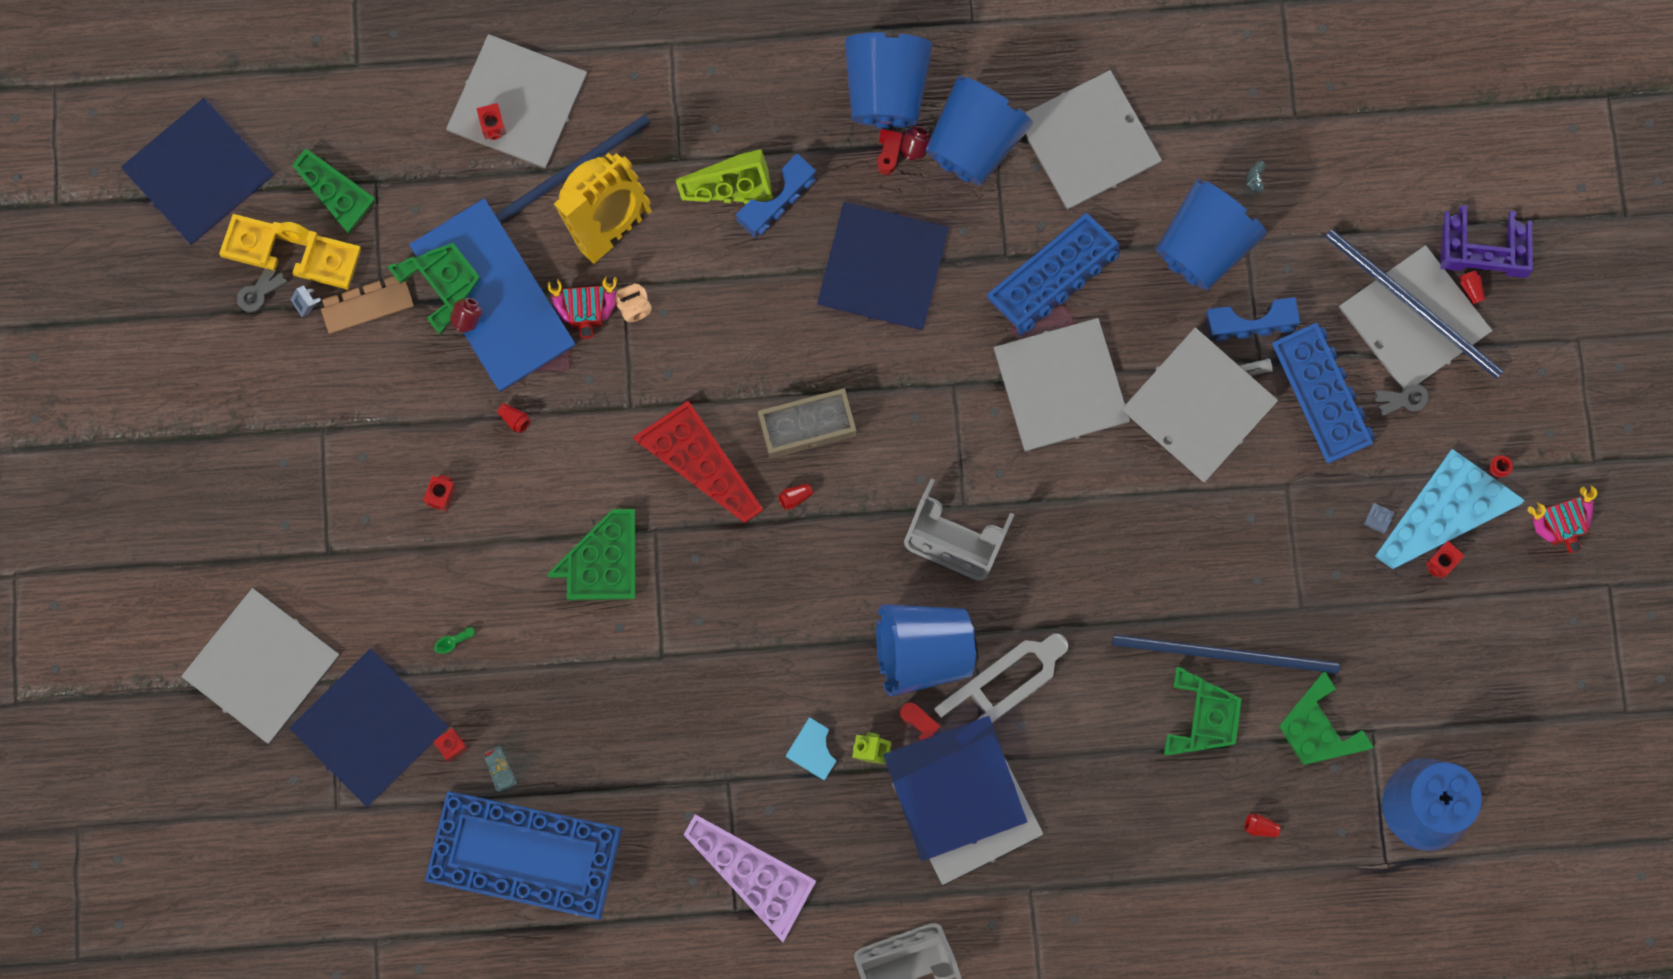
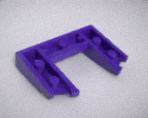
(1514, 259)

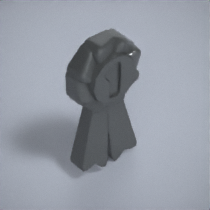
(253, 297)
(1412, 397)

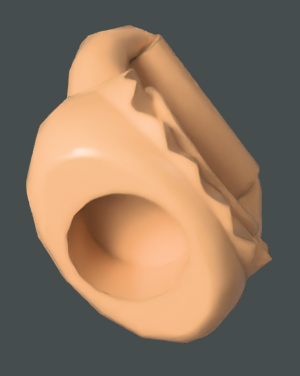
(635, 308)

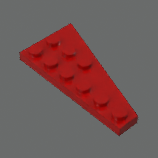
(692, 452)

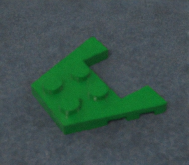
(447, 274)
(1213, 718)
(1311, 732)

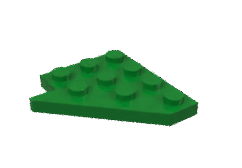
(603, 561)

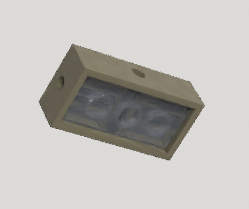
(807, 423)

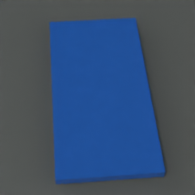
(517, 321)
(524, 855)

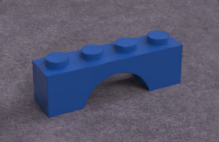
(758, 215)
(1224, 323)

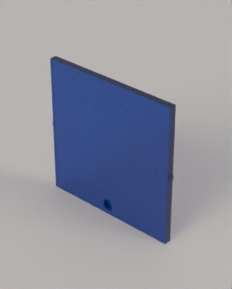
(197, 171)
(882, 266)
(368, 727)
(955, 788)

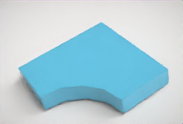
(811, 750)

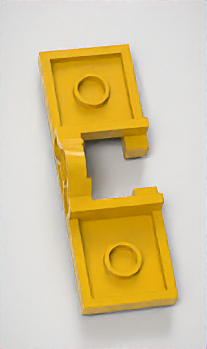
(323, 260)

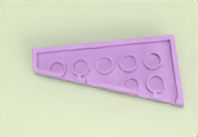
(762, 881)

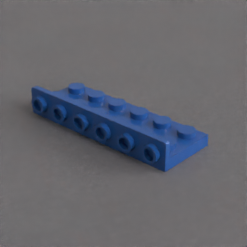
(1054, 273)
(1323, 393)

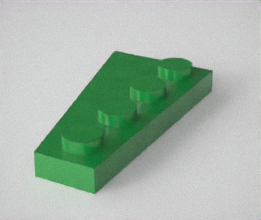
(339, 194)

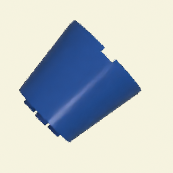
(886, 78)
(975, 131)
(1208, 235)
(923, 646)
(1414, 807)

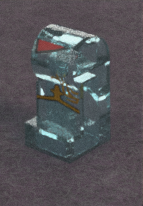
(499, 769)

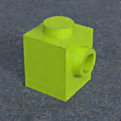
(871, 748)

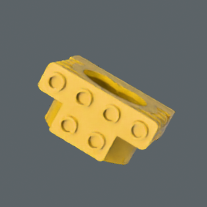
(601, 203)

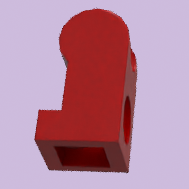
(888, 158)
(923, 723)

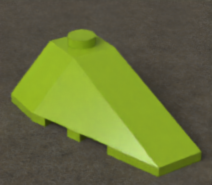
(731, 180)

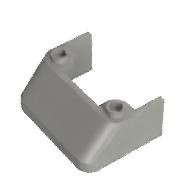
(951, 543)
(909, 956)

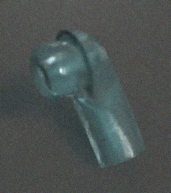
(1253, 177)

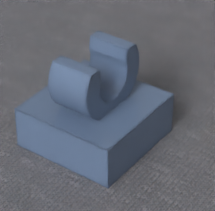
(303, 301)
(1378, 518)

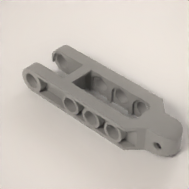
(1047, 651)

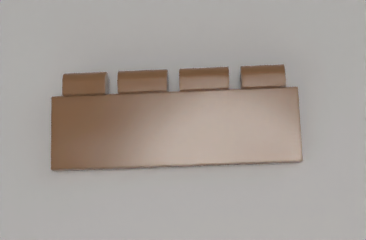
(364, 308)

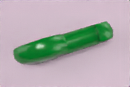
(448, 643)

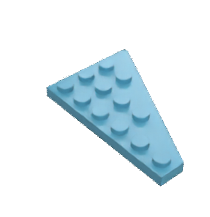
(1449, 505)

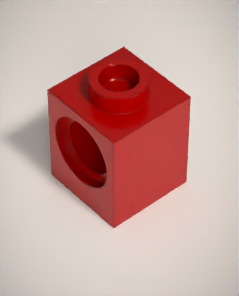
(488, 113)
(443, 502)
(1452, 555)
(450, 745)

